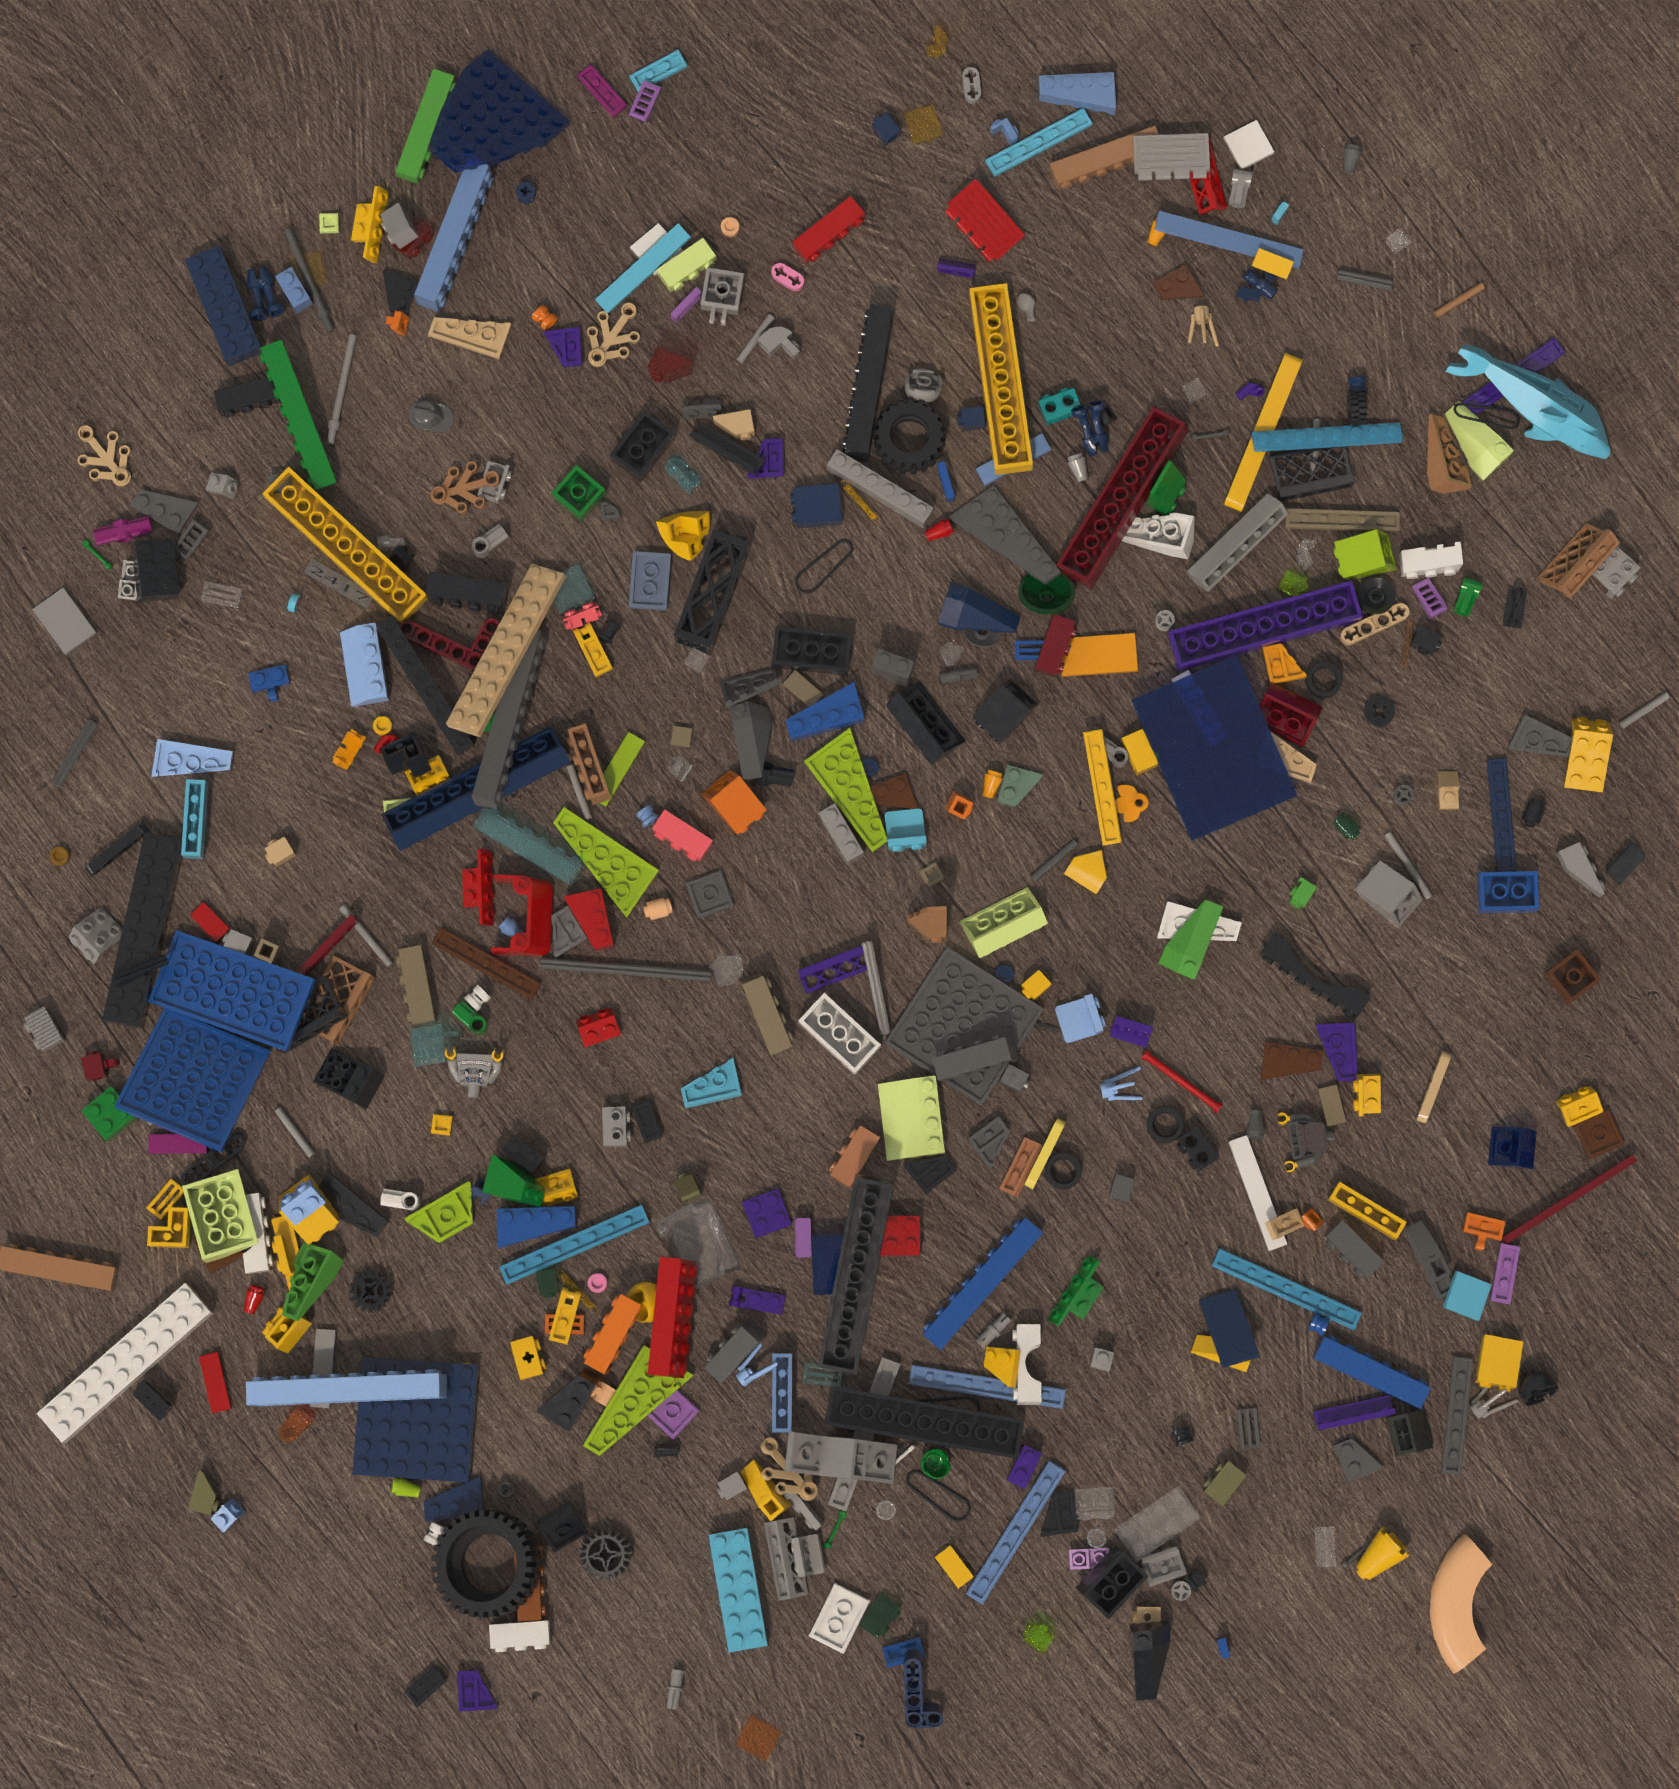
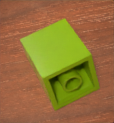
(1364, 555)

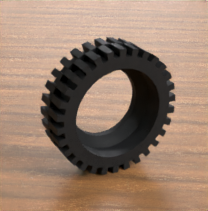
(451, 1567)

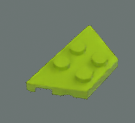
(445, 1215)

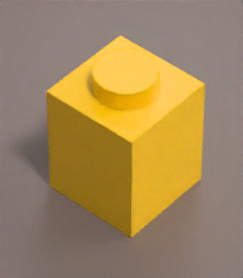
(1035, 986)

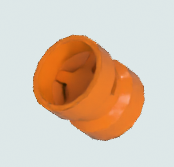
(544, 317)

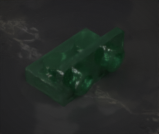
(880, 1615)

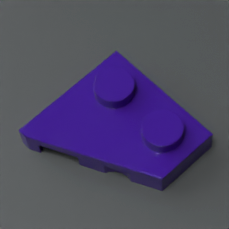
(773, 452)

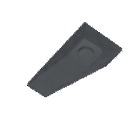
(751, 732)

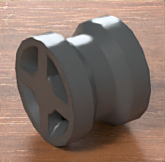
(1405, 792)

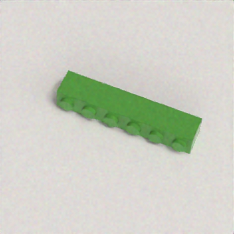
(416, 152)

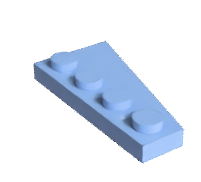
(184, 758)

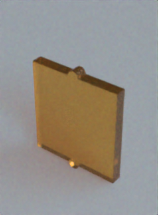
(758, 1738)

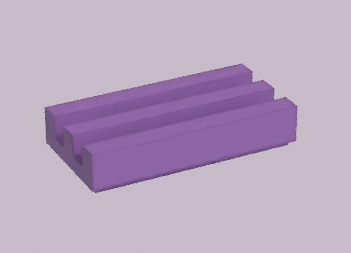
(686, 305)

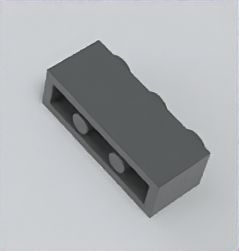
(1353, 1250)

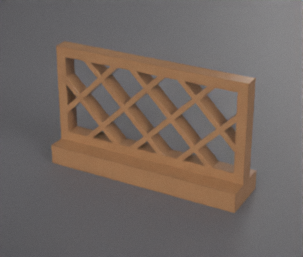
(1584, 565)
(351, 1003)

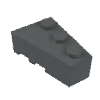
(735, 1350)

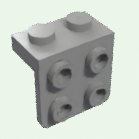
(1617, 572)
(95, 935)

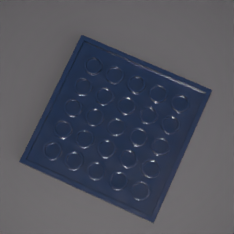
(418, 1435)

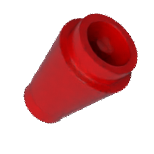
(939, 530)
(253, 1298)

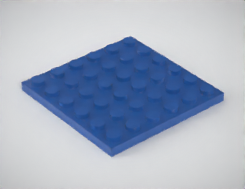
(192, 1079)

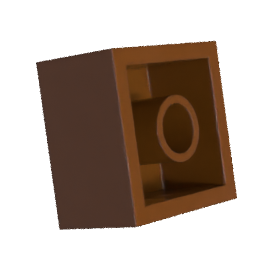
(1572, 977)

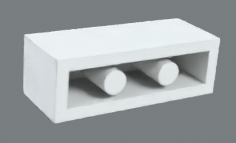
(519, 1635)

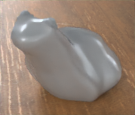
(1026, 303)

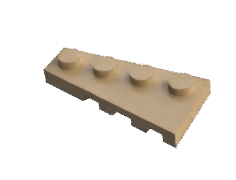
(481, 337)

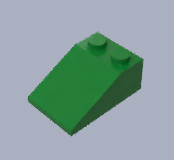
(1166, 490)

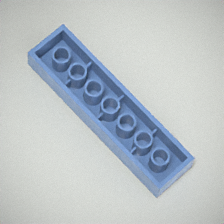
(453, 237)

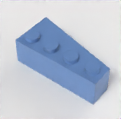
(1085, 91)

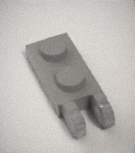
(804, 1507)

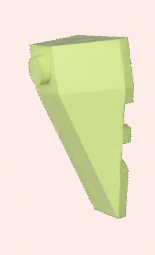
(1480, 444)

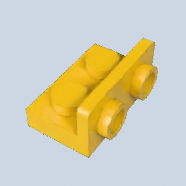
(430, 779)
(1368, 1093)
(1579, 1105)
(558, 1188)

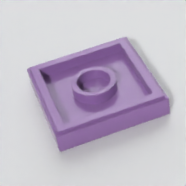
(674, 1414)

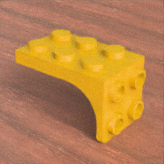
(1588, 754)

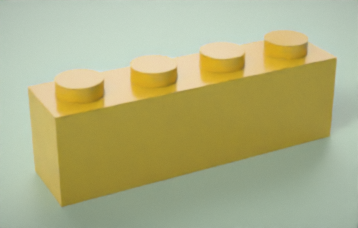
(1367, 1211)

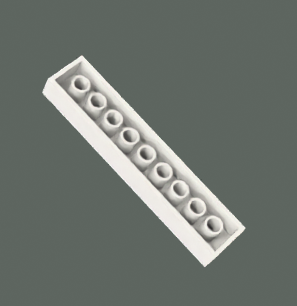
(125, 1363)

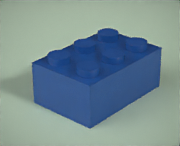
(1508, 892)

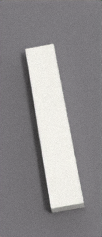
(1255, 1188)

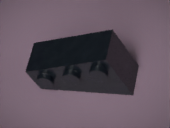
(569, 1401)

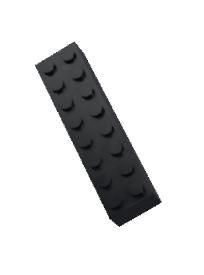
(868, 384)

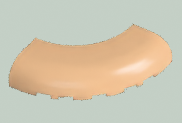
(1452, 1603)

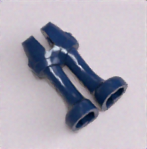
(256, 286)
(1098, 436)

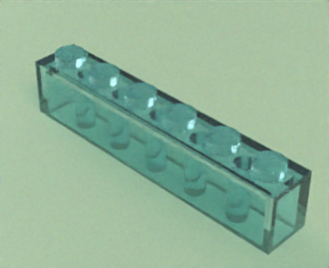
(528, 846)

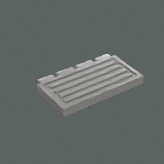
(1171, 154)

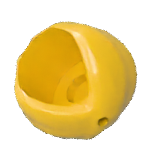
(645, 1294)

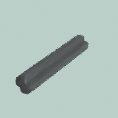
(1364, 279)

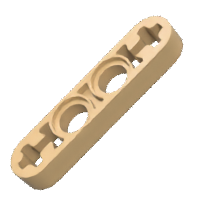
(1375, 626)
(1433, 1087)

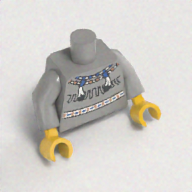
(474, 1069)

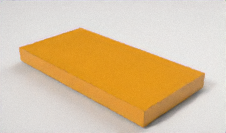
(1101, 655)

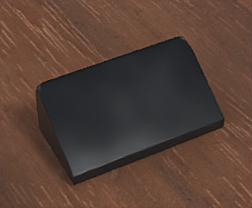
(1625, 863)

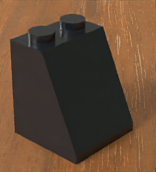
(1004, 711)

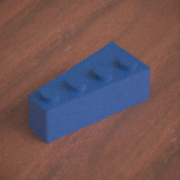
(829, 714)
(525, 1224)

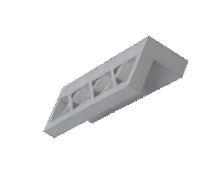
(782, 1559)

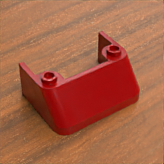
(539, 919)

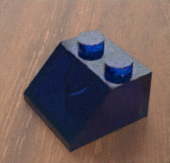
(1512, 1147)

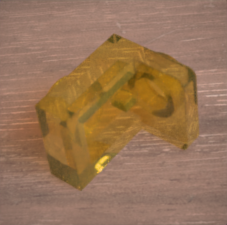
(940, 39)

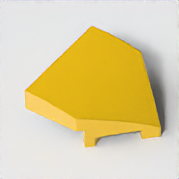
(1088, 870)

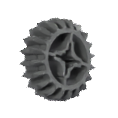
(588, 1556)

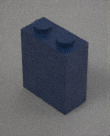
(816, 506)

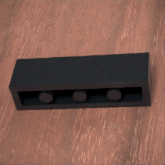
(245, 397)

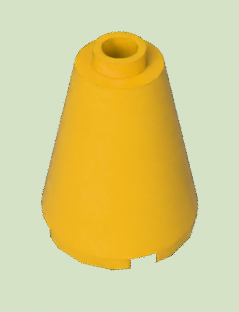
(1381, 1554)

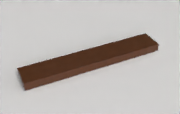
(486, 963)

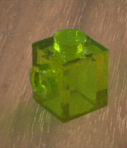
(1038, 1637)

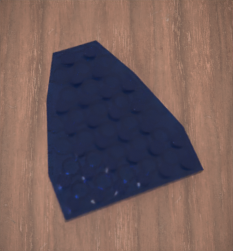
(492, 117)

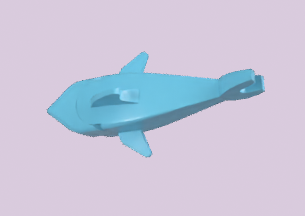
(1546, 403)

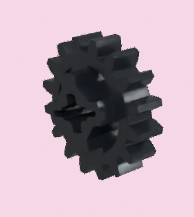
(364, 1285)

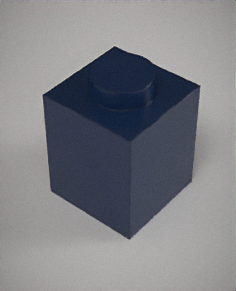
(885, 128)
(971, 418)

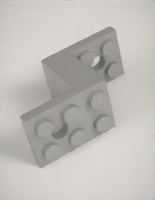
(840, 1457)

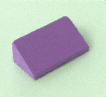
(802, 1237)

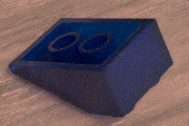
(825, 1262)

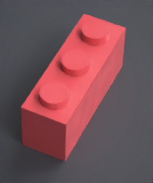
(682, 836)

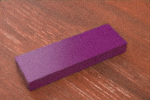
(602, 91)
(174, 1145)

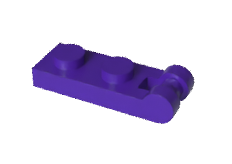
(757, 1300)

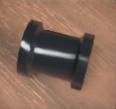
(608, 631)

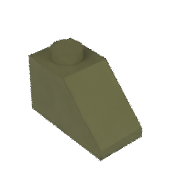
(687, 1188)
(204, 1496)

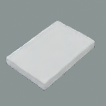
(839, 1618)

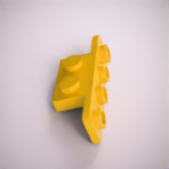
(368, 225)
(286, 1247)

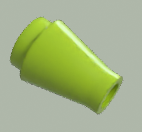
(403, 1487)

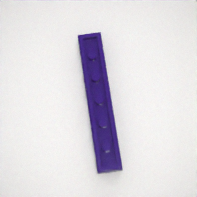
(1534, 362)

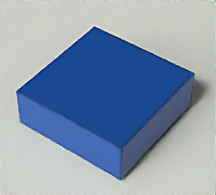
(1222, 1646)

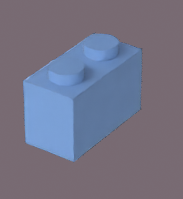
(294, 290)

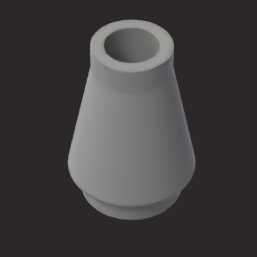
(1078, 466)

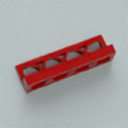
(1212, 187)

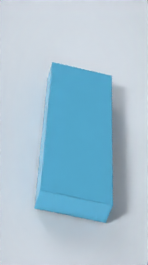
(659, 70)

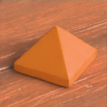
(1312, 1220)

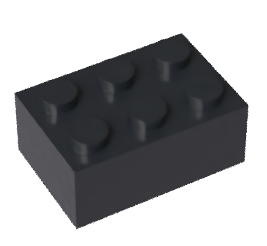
(642, 446)
(155, 570)
(1112, 1582)

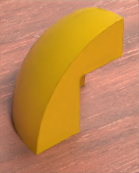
(685, 532)

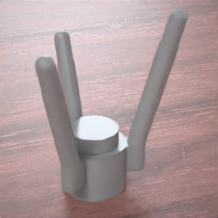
(1480, 1408)

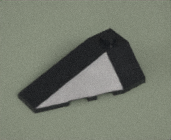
(1149, 1653)

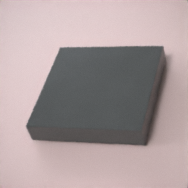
(709, 894)

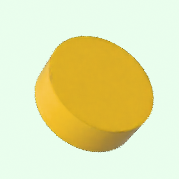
(382, 725)

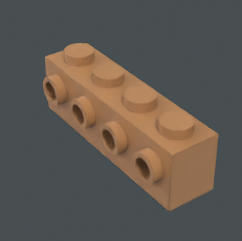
(589, 765)

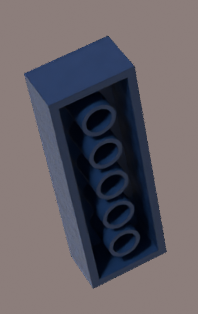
(223, 306)

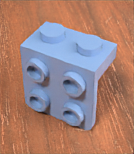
(1080, 1019)

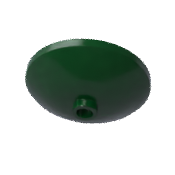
(1047, 598)

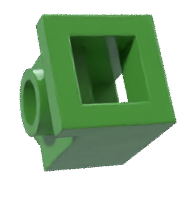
(1302, 893)

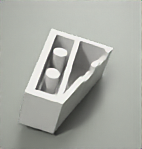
(1431, 561)

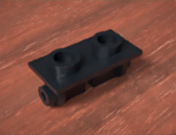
(1514, 608)

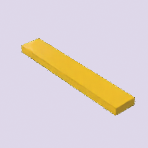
(1102, 787)

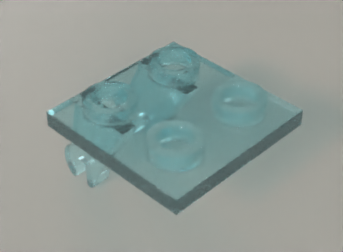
(429, 1044)

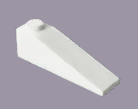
(1163, 534)

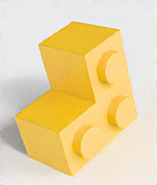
(176, 1234)

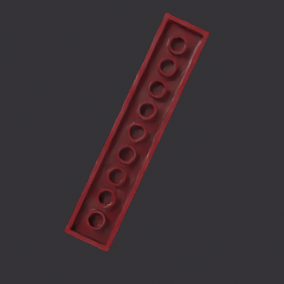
(1122, 498)

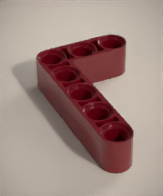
(451, 646)

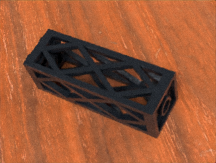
(724, 541)

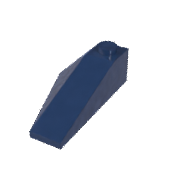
(972, 610)

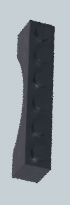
(1347, 998)

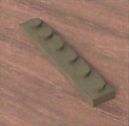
(1342, 520)

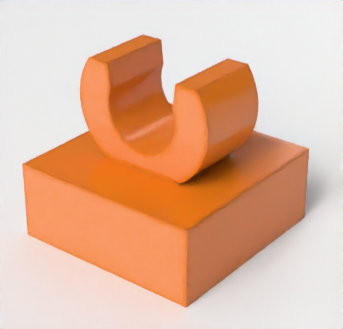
(398, 323)

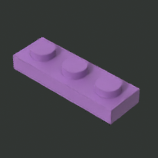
(1505, 1273)

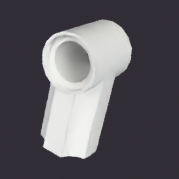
(399, 1199)

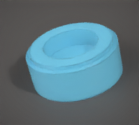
(294, 602)

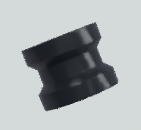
(1182, 1436)
(1195, 1580)

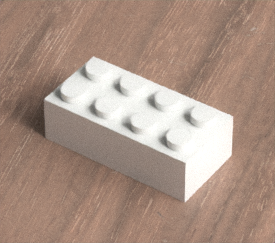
(839, 1034)

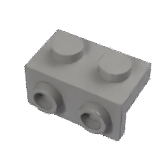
(495, 494)
(808, 1555)
(1163, 1566)

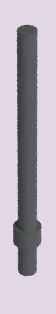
(322, 312)

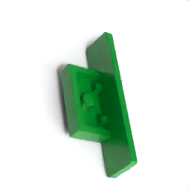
(1080, 1293)

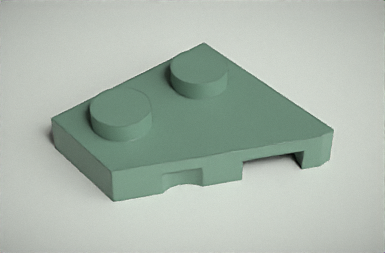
(1017, 785)

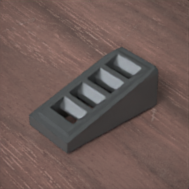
(186, 535)

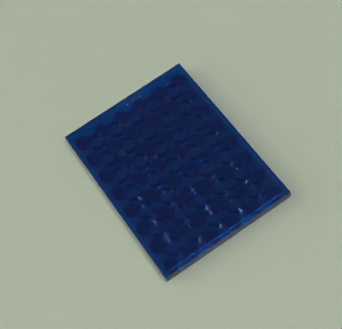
(1214, 747)

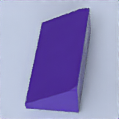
(956, 268)

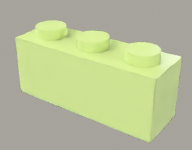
(687, 265)

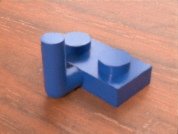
(895, 1653)

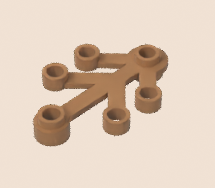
(463, 487)

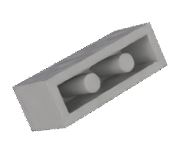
(841, 834)

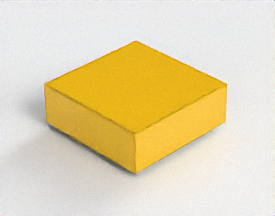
(441, 1124)

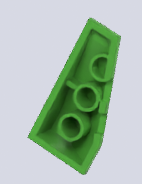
(1188, 946)
(312, 1275)

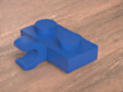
(268, 680)

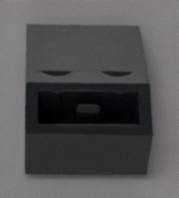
(349, 1078)

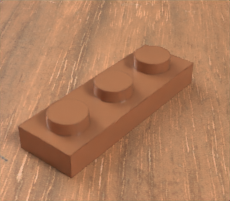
(1021, 1167)

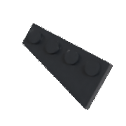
(352, 1207)

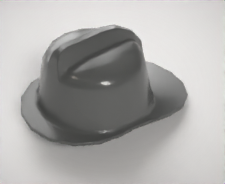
(431, 416)

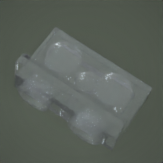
(1094, 1503)

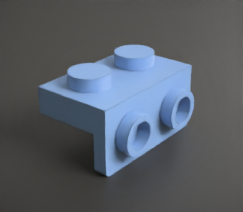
(301, 1202)

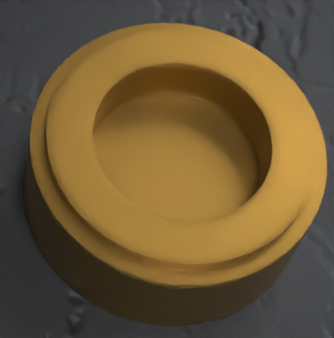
(59, 856)

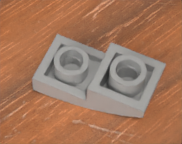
(127, 584)

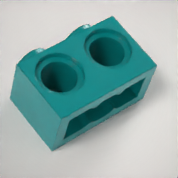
(1062, 411)

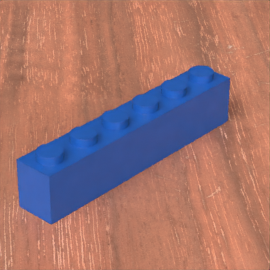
(1371, 1372)

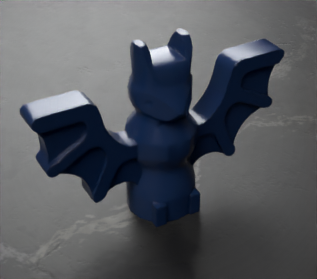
(1262, 286)

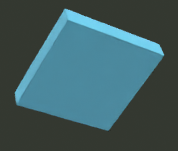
(1467, 1295)

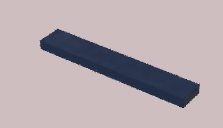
(1501, 815)

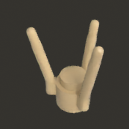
(1202, 317)

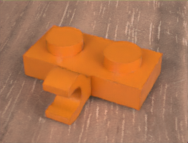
(1484, 1228)

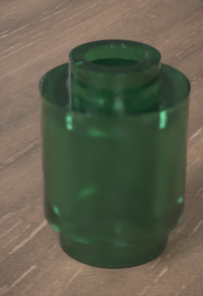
(1347, 826)

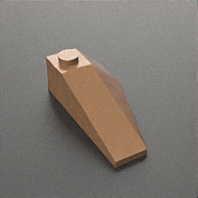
(1443, 464)
(930, 923)

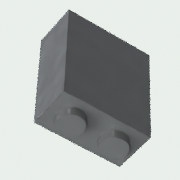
(892, 668)

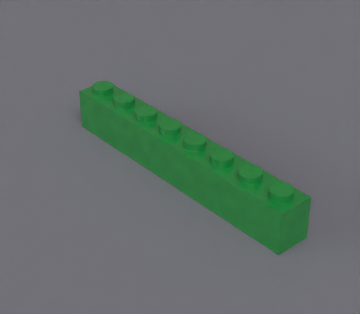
(298, 415)

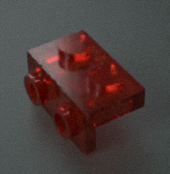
(414, 248)

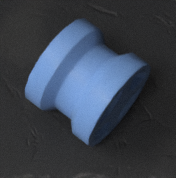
(647, 816)

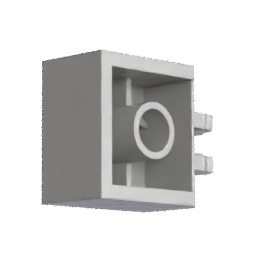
(724, 303)

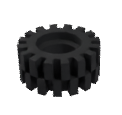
(1356, 408)

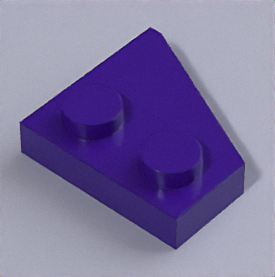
(567, 345)
(473, 1692)

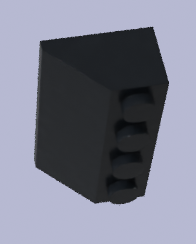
(925, 723)

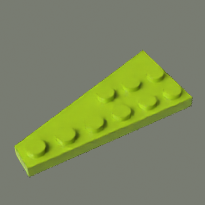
(844, 779)
(615, 867)
(632, 1403)

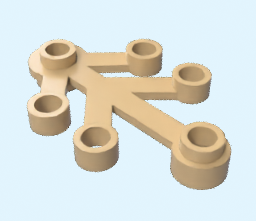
(611, 338)
(106, 459)
(801, 1484)

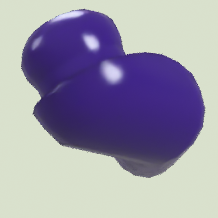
(1250, 389)

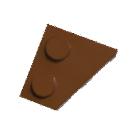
(1178, 285)
(894, 793)

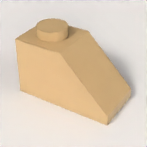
(736, 424)

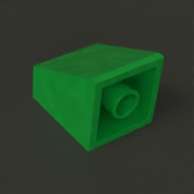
(512, 1183)

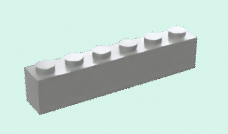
(880, 488)
(1237, 542)

